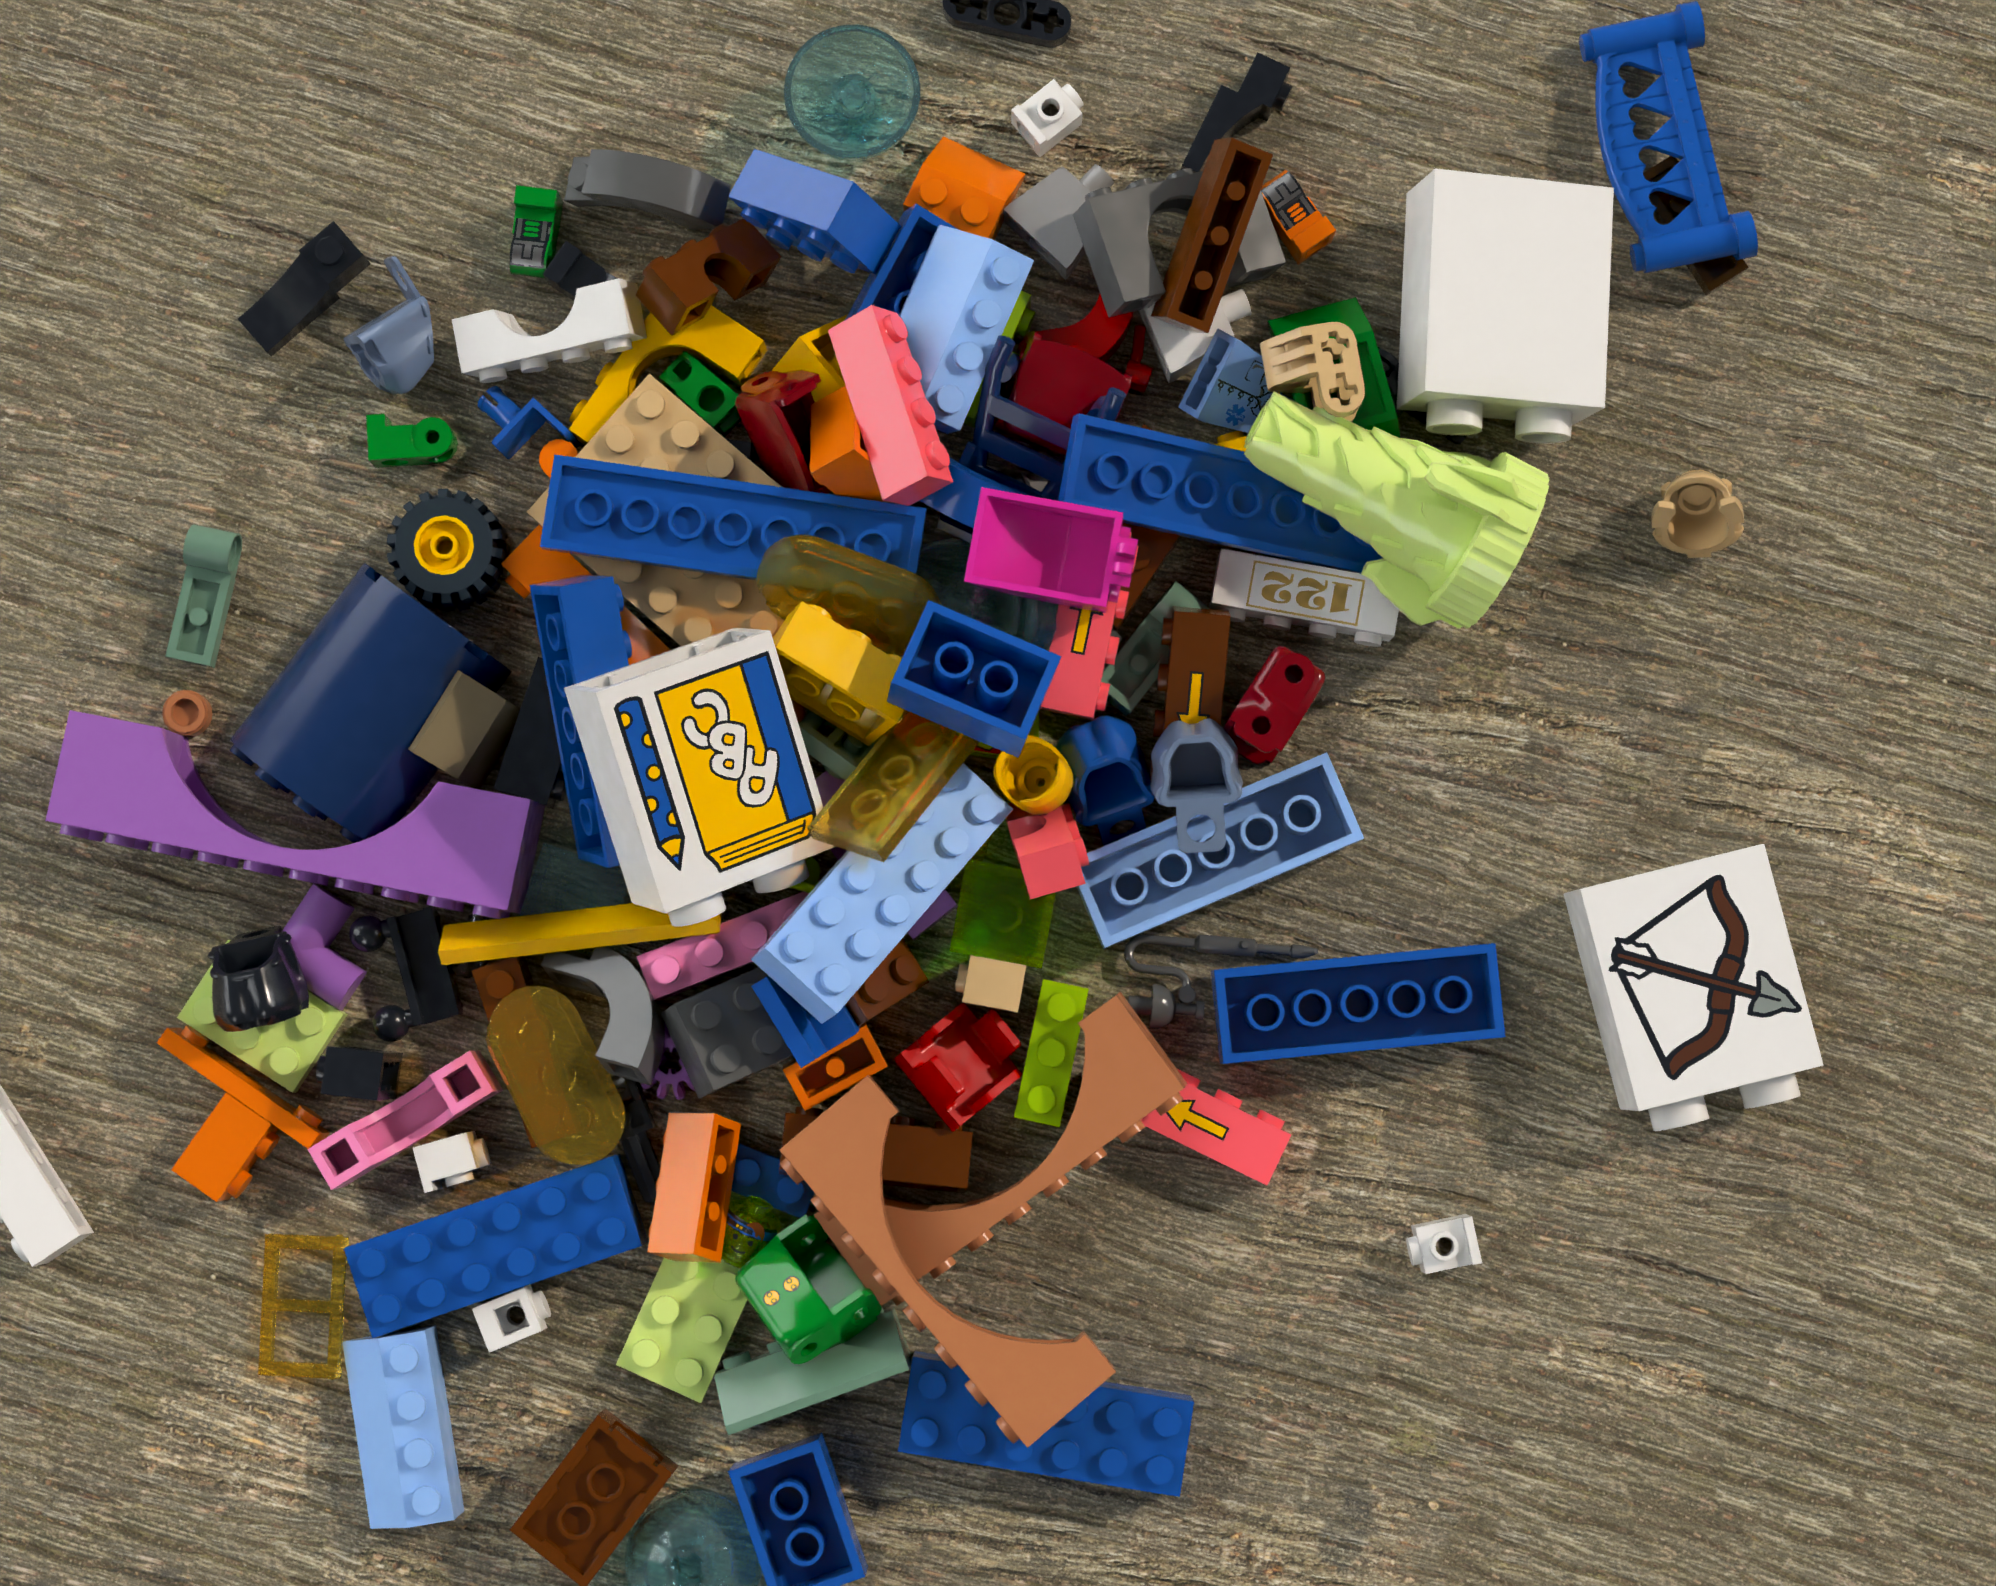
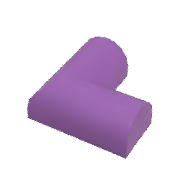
(312, 932)

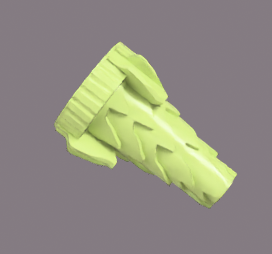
(1437, 517)

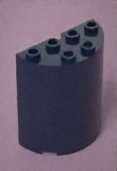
(354, 703)

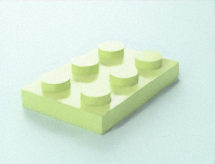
(278, 1050)
(685, 1326)

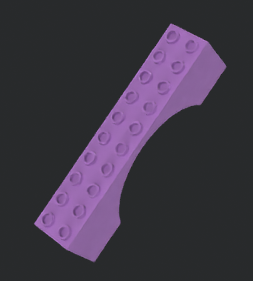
(146, 789)

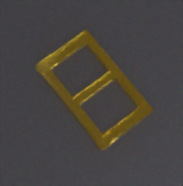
(270, 1304)

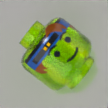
(748, 1229)

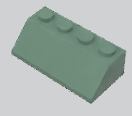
(773, 1386)

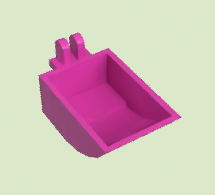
(1050, 550)

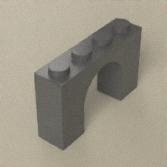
(1118, 246)

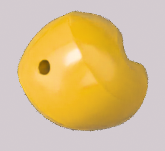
(1020, 777)

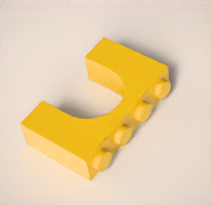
(713, 340)

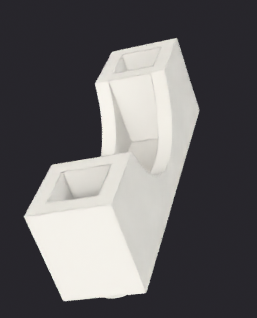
(601, 318)

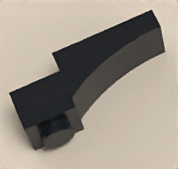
(1232, 110)
(304, 289)

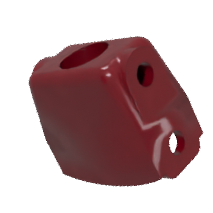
(1057, 385)
(778, 422)
(1274, 705)

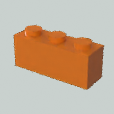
(694, 1187)

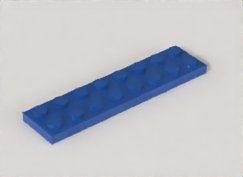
(1200, 494)
(710, 520)

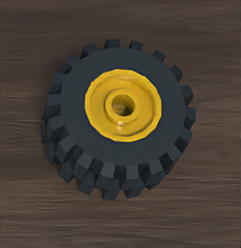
(448, 550)

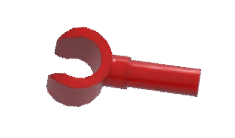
(1139, 372)

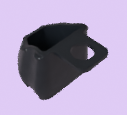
(257, 980)

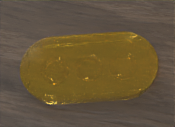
(849, 585)
(555, 1075)

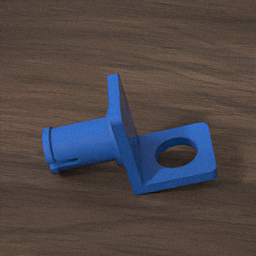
(518, 424)

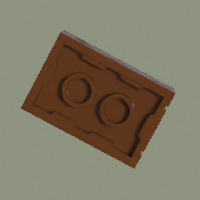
(594, 1498)

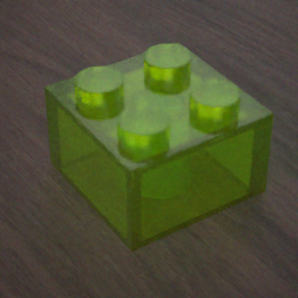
(999, 918)

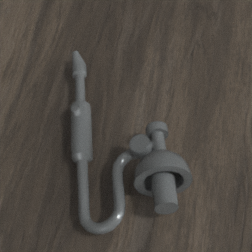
(1162, 1004)

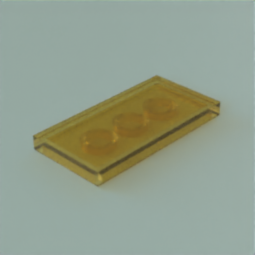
(892, 787)

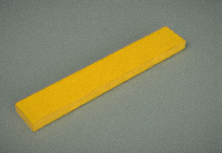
(562, 932)

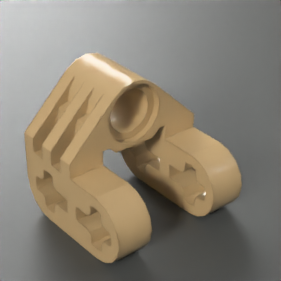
(1304, 363)

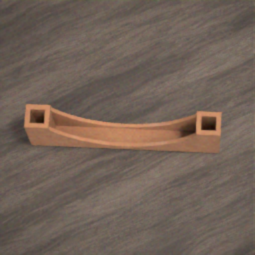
(1120, 1085)
(1022, 1378)

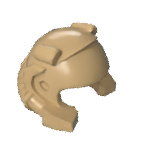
(1697, 515)

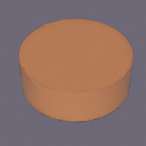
(187, 713)

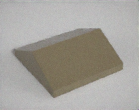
(466, 731)

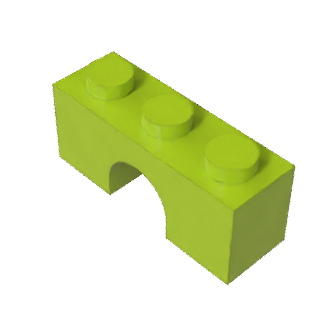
(1051, 1053)

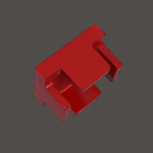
(962, 1063)

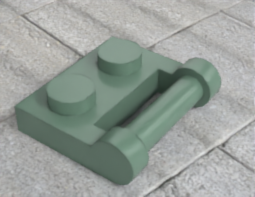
(838, 752)

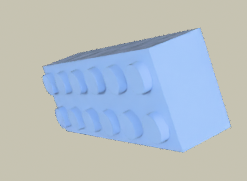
(1267, 832)
(871, 904)

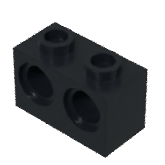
(359, 1072)

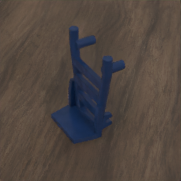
(1000, 368)

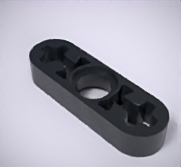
(1042, 9)

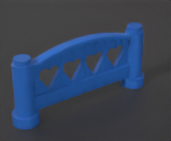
(1661, 47)

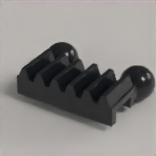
(427, 983)

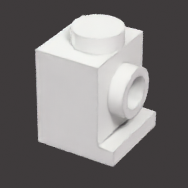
(1046, 131)
(450, 1159)
(1461, 1234)
(495, 1319)

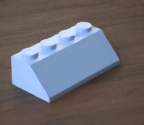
(957, 314)
(403, 1429)

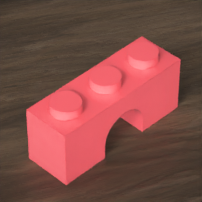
(1047, 849)

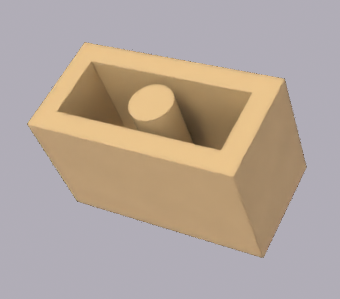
(991, 983)

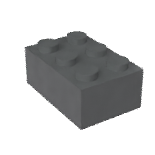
(725, 1034)

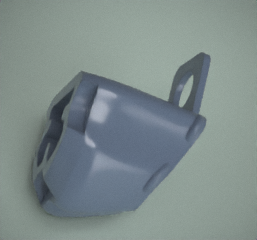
(398, 344)
(1197, 775)

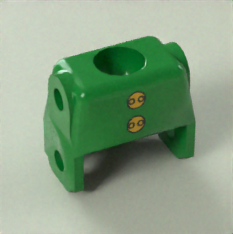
(806, 1292)

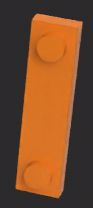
(191, 1048)

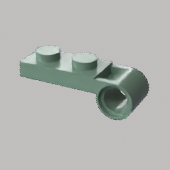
(205, 594)
(1140, 655)

